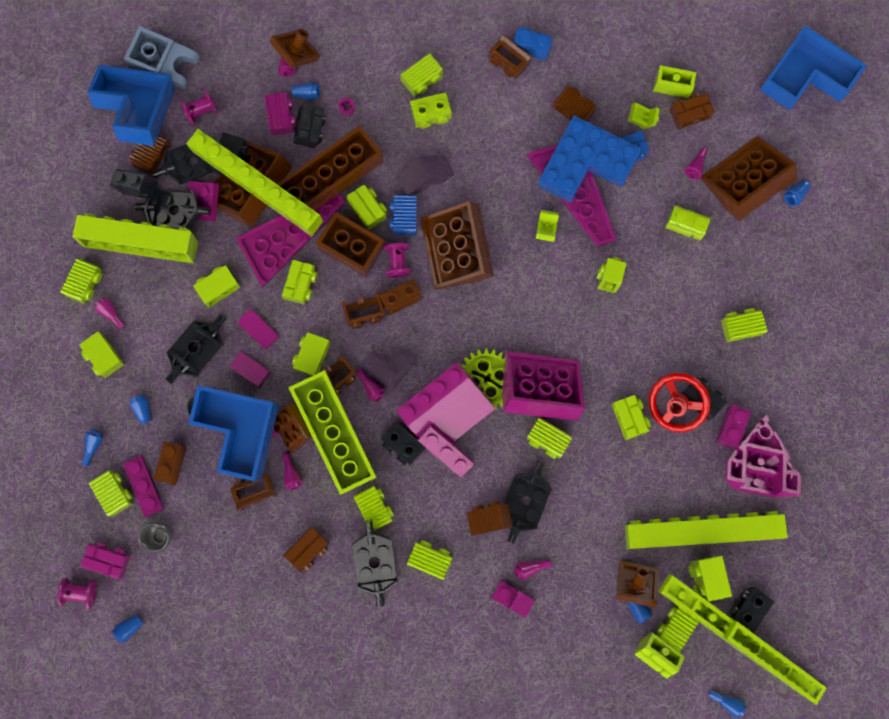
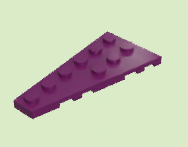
(587, 204)
(277, 242)

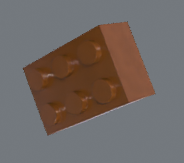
(350, 244)

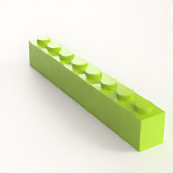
(255, 182)
(705, 531)

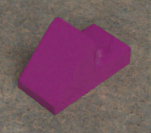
(513, 599)

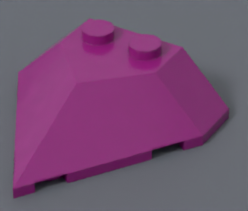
(763, 465)

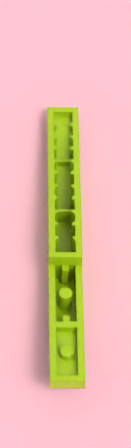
(741, 639)

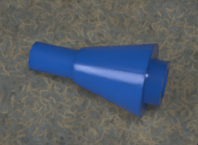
(92, 442)
(732, 705)

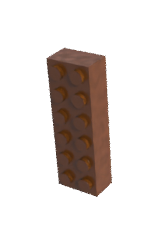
(333, 169)

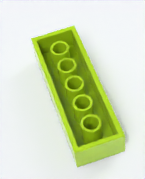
(135, 238)
(332, 432)

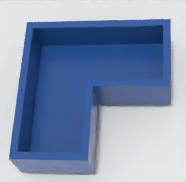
(815, 62)
(138, 97)
(586, 150)
(247, 429)

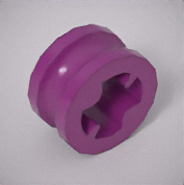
(344, 101)

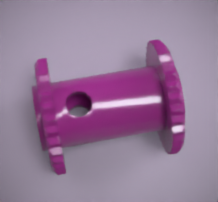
(199, 107)
(397, 261)
(78, 593)

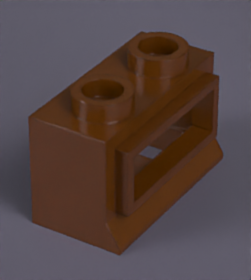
(508, 67)
(401, 297)
(363, 304)
(334, 369)
(254, 498)

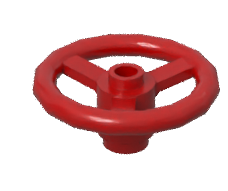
(676, 397)

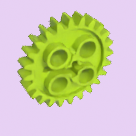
(495, 364)

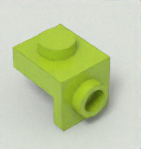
(643, 116)
(547, 225)

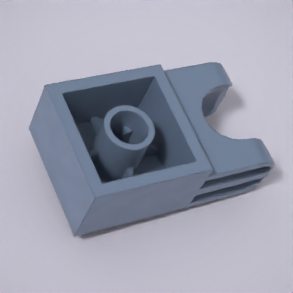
(164, 55)

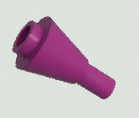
(284, 69)
(695, 167)
(106, 309)
(373, 389)
(291, 477)
(526, 569)

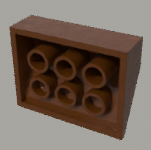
(750, 177)
(239, 202)
(457, 246)

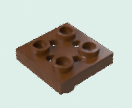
(295, 48)
(292, 428)
(638, 577)

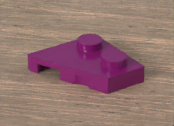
(207, 197)

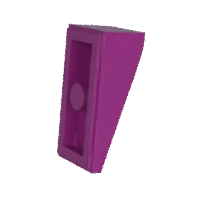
(257, 329)
(250, 369)

